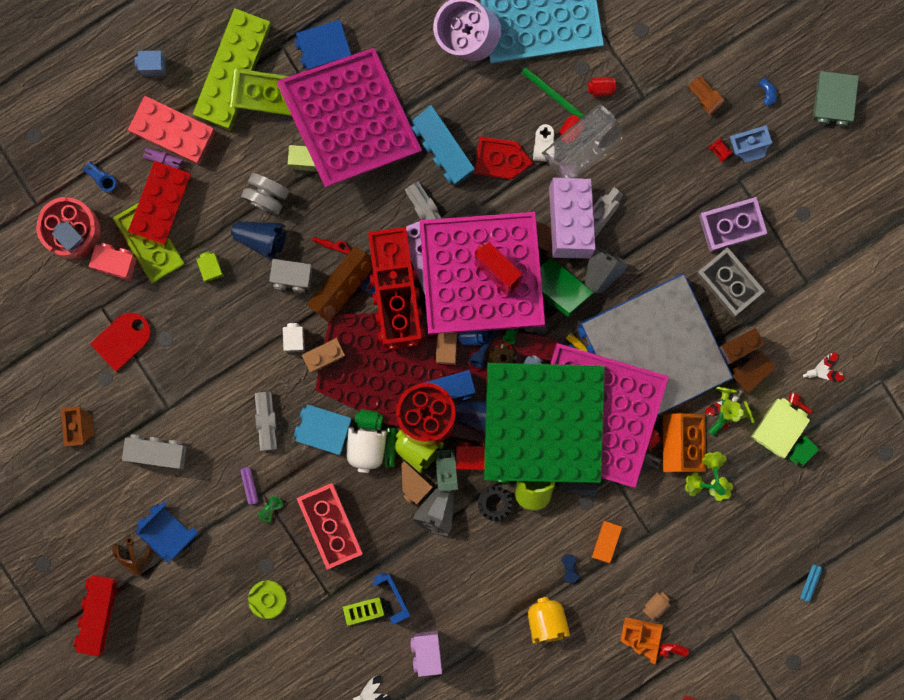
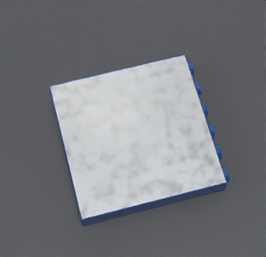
(662, 334)

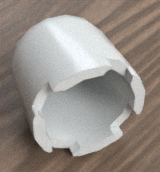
(365, 448)

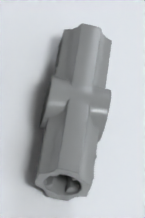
(423, 204)
(265, 421)

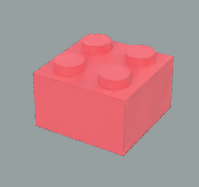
(113, 262)

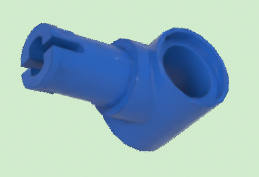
(100, 178)

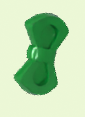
(274, 504)

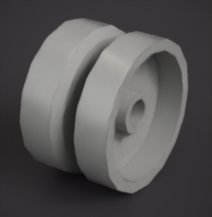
(265, 193)

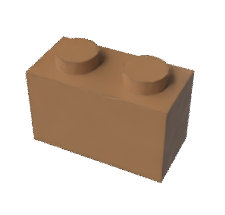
(323, 355)

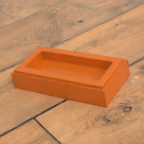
(606, 542)

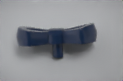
(570, 574)

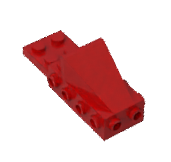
(395, 289)

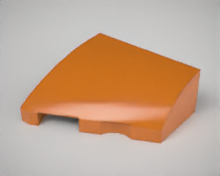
(642, 637)

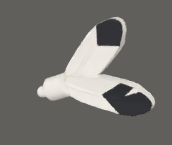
(368, 691)

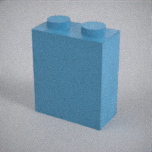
(322, 429)

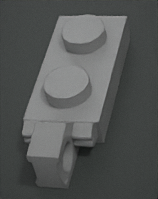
(605, 208)

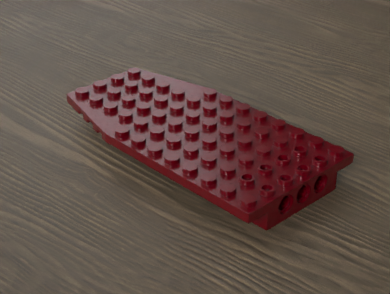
(377, 377)

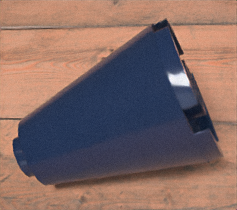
(260, 237)
(471, 415)

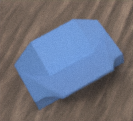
(751, 144)

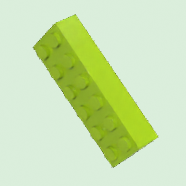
(239, 50)

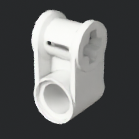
(542, 143)

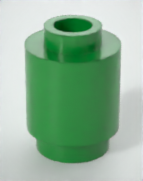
(369, 420)

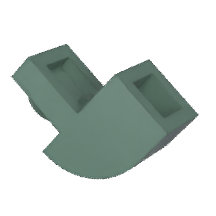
(446, 470)

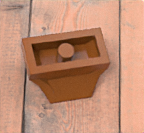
(76, 426)

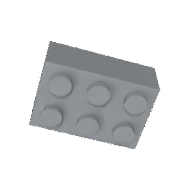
(730, 282)
(154, 451)

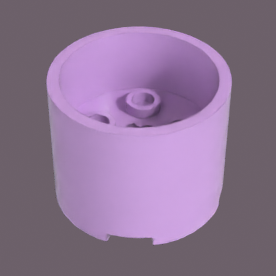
(454, 22)

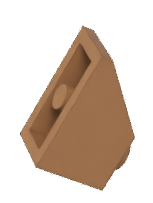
(413, 485)

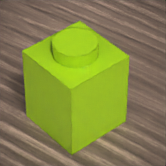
(209, 266)

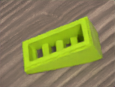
(378, 604)

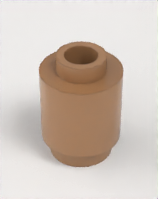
(656, 606)

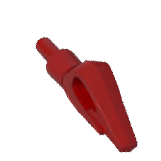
(331, 245)

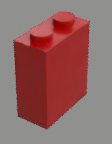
(497, 268)

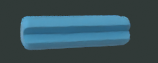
(811, 583)

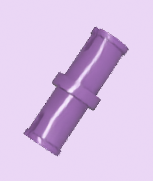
(162, 157)

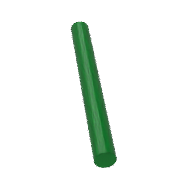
(552, 93)

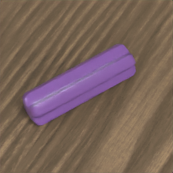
(249, 485)

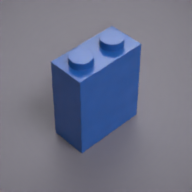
(322, 45)

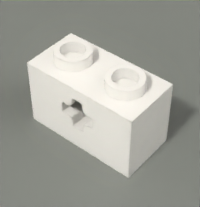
(293, 338)

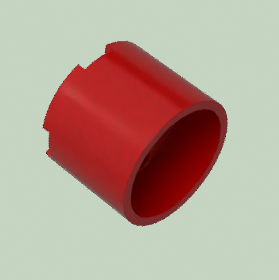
(433, 428)

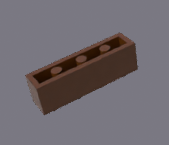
(341, 284)

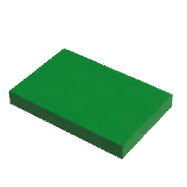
(562, 288)

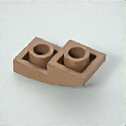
(446, 348)

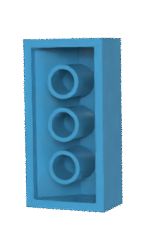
(443, 146)

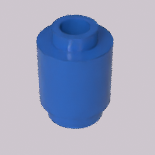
(473, 338)

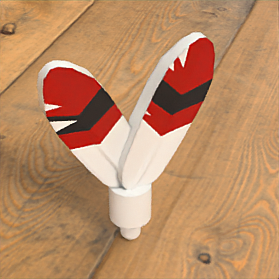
(822, 371)
(715, 408)

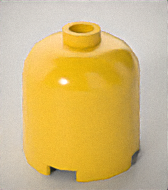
(547, 621)

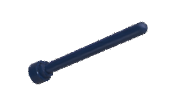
(479, 358)

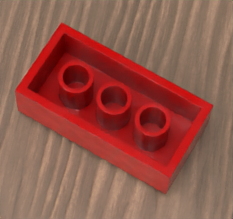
(159, 204)
(96, 615)

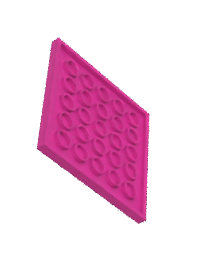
(349, 117)
(460, 294)
(629, 411)

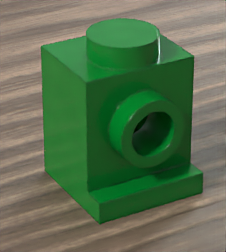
(802, 451)

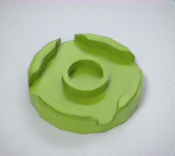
(267, 599)

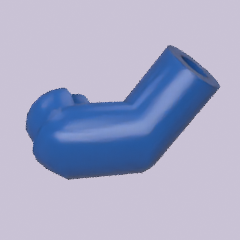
(771, 94)

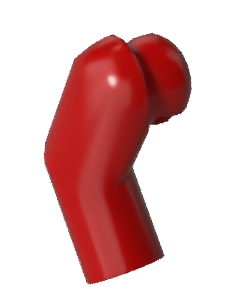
(674, 648)

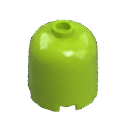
(416, 455)
(533, 494)

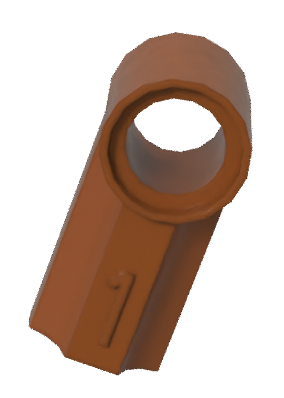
(708, 98)

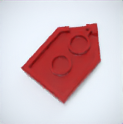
(500, 158)

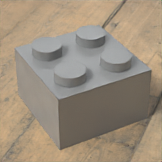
(291, 275)

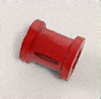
(720, 150)

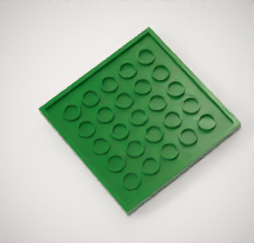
(544, 422)

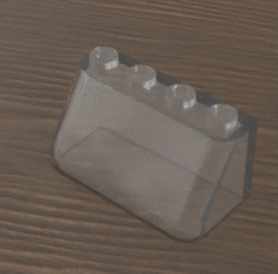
(584, 143)

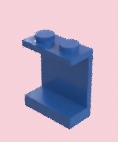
(164, 533)
(405, 612)

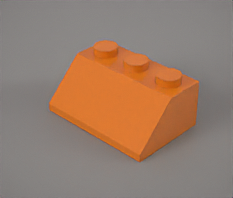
(684, 442)

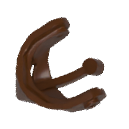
(133, 565)

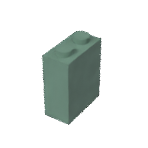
(835, 98)

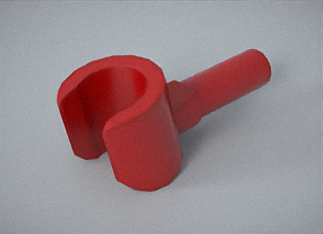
(794, 400)

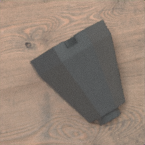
(603, 270)
(436, 513)

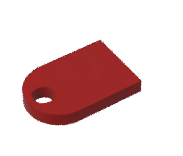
(120, 340)

